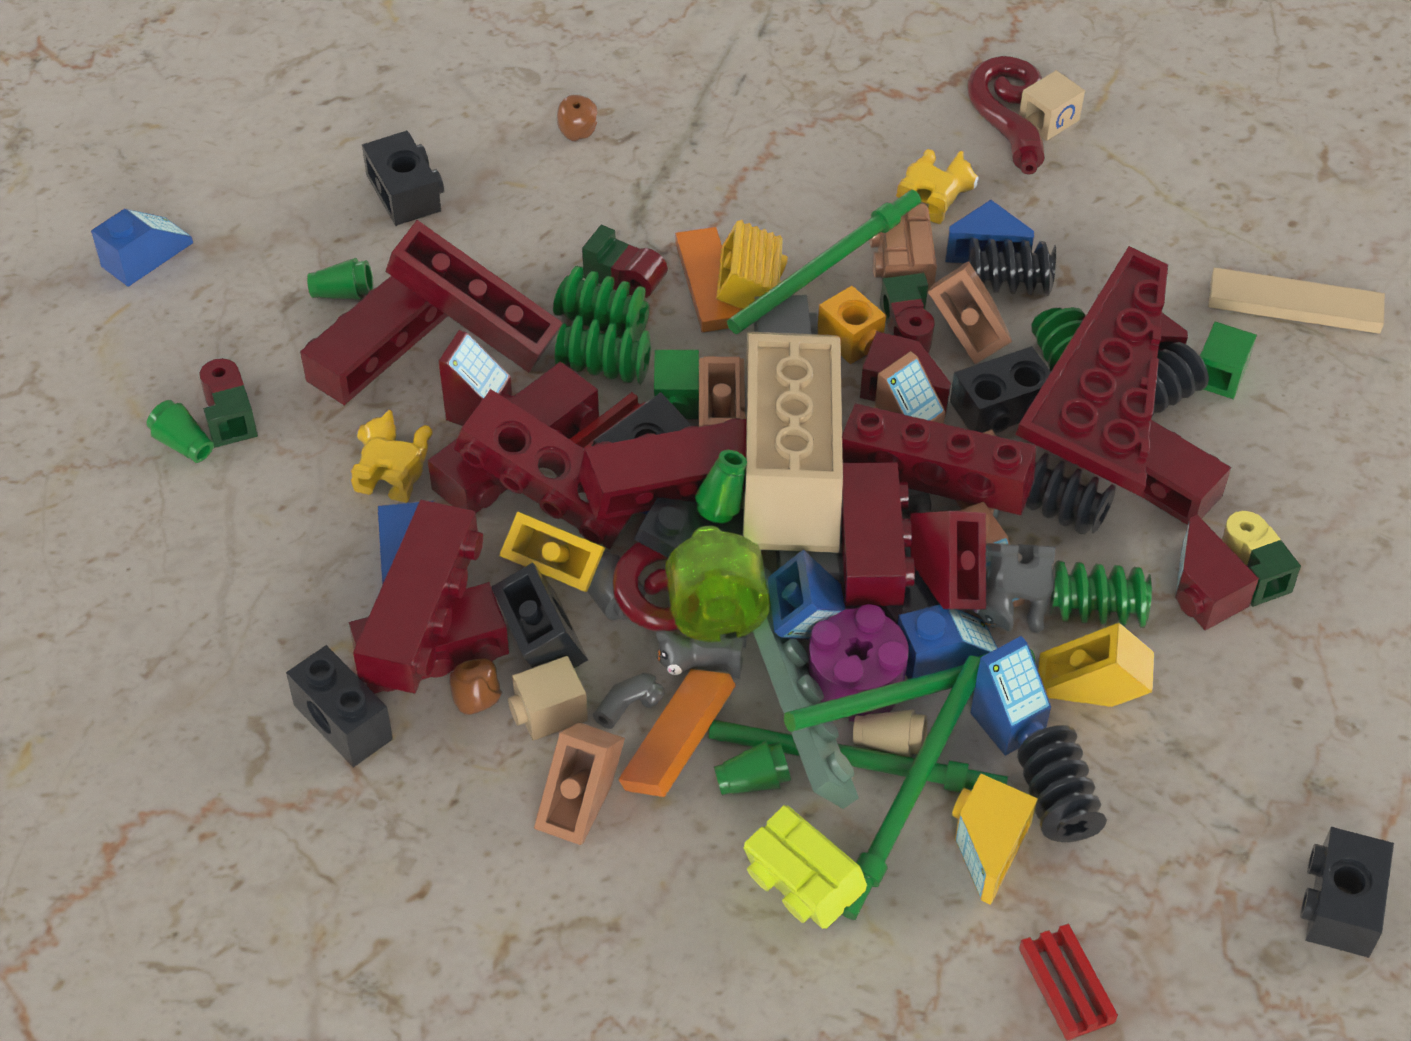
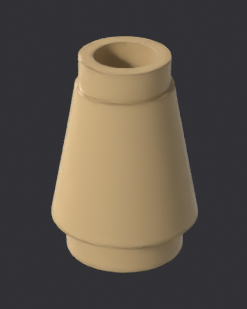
(891, 732)

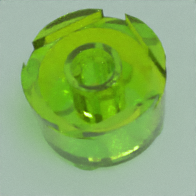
(717, 585)

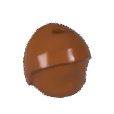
(577, 117)
(475, 686)

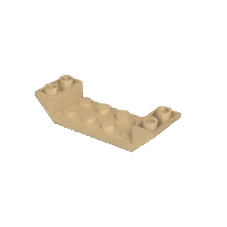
(793, 442)

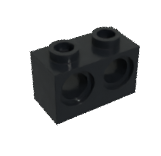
(998, 390)

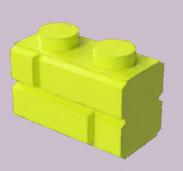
(804, 868)

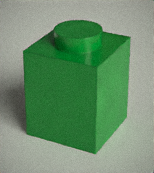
(1226, 358)
(678, 379)

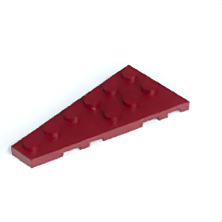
(1104, 384)

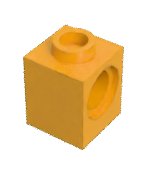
(851, 319)

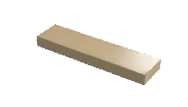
(1297, 300)

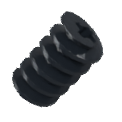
(1014, 266)
(1178, 375)
(1068, 496)
(1060, 783)

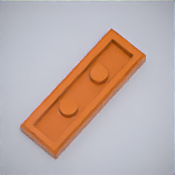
(700, 261)
(677, 733)

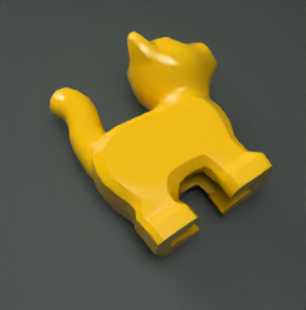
(937, 186)
(388, 459)

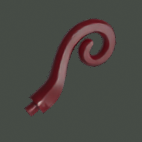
(1022, 134)
(628, 595)

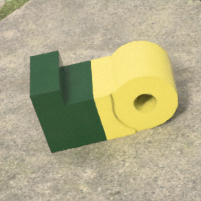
(1263, 554)

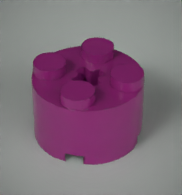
(857, 654)

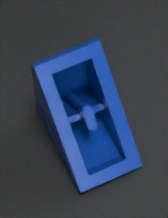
(985, 223)

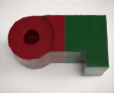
(622, 261)
(904, 304)
(229, 409)

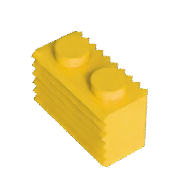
(749, 264)

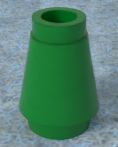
(342, 281)
(177, 429)
(722, 489)
(754, 770)

